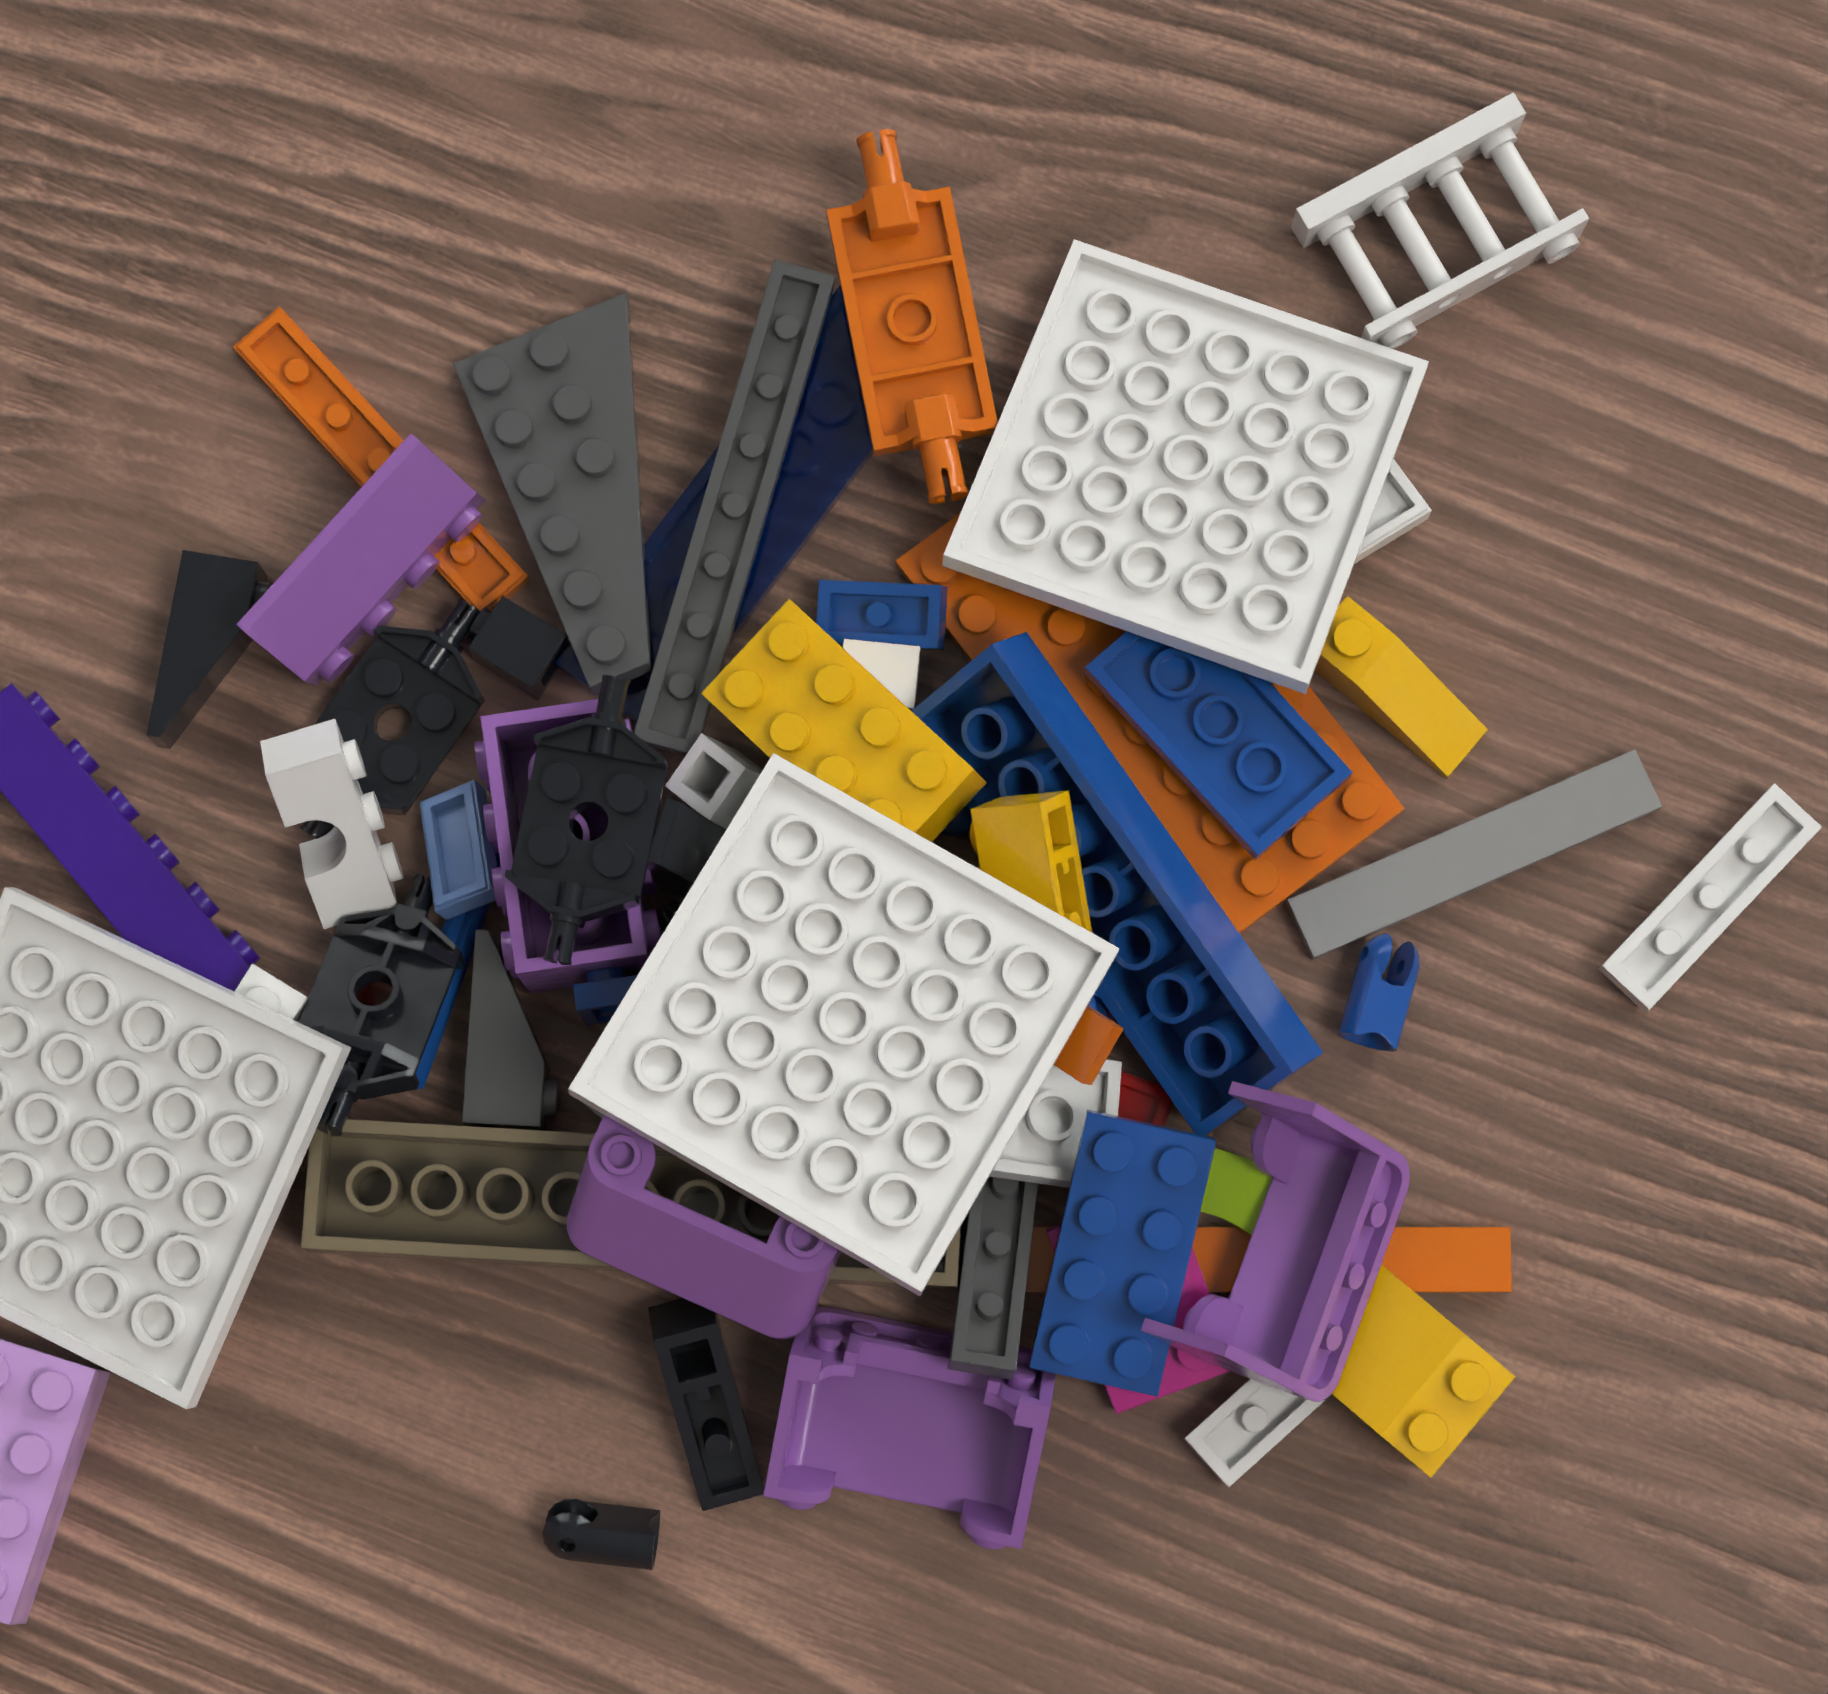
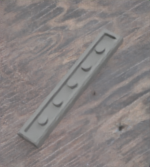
(1473, 854)

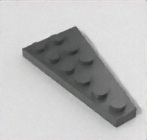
(568, 454)

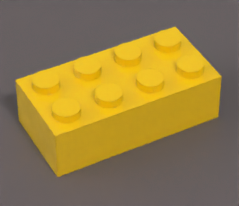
(835, 720)

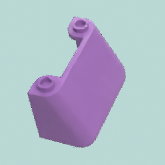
(886, 1418)

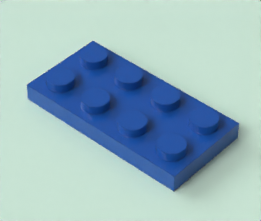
(1221, 736)
(1121, 1251)

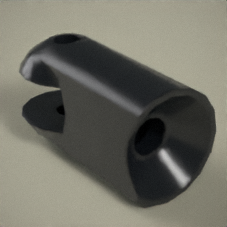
(603, 1533)

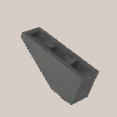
(504, 1062)

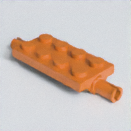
(911, 319)

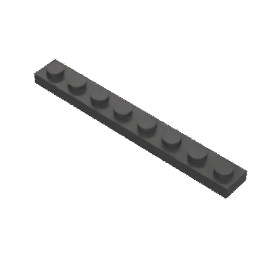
(735, 506)

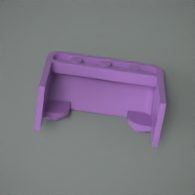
(1309, 1252)
(688, 1254)

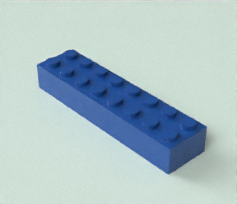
(1183, 972)

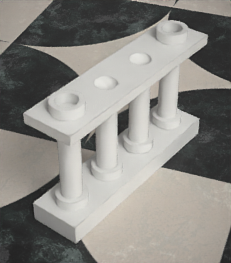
(1438, 163)

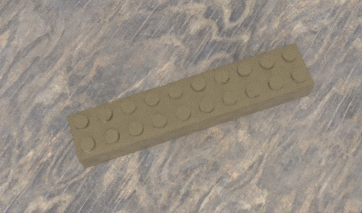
(499, 1198)

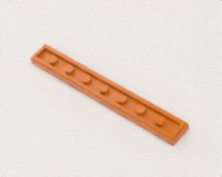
(1419, 1256)

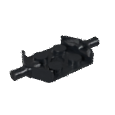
(410, 673)
(579, 768)
(391, 1037)

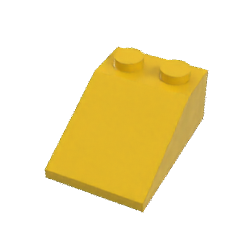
(1417, 1375)

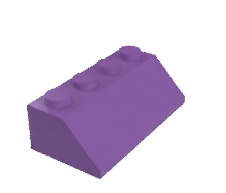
(363, 563)

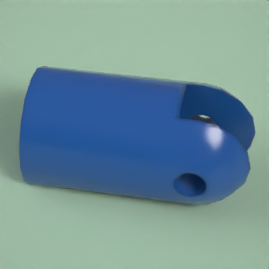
(1376, 1005)

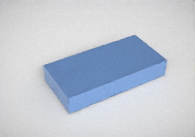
(458, 849)

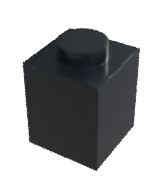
(517, 646)

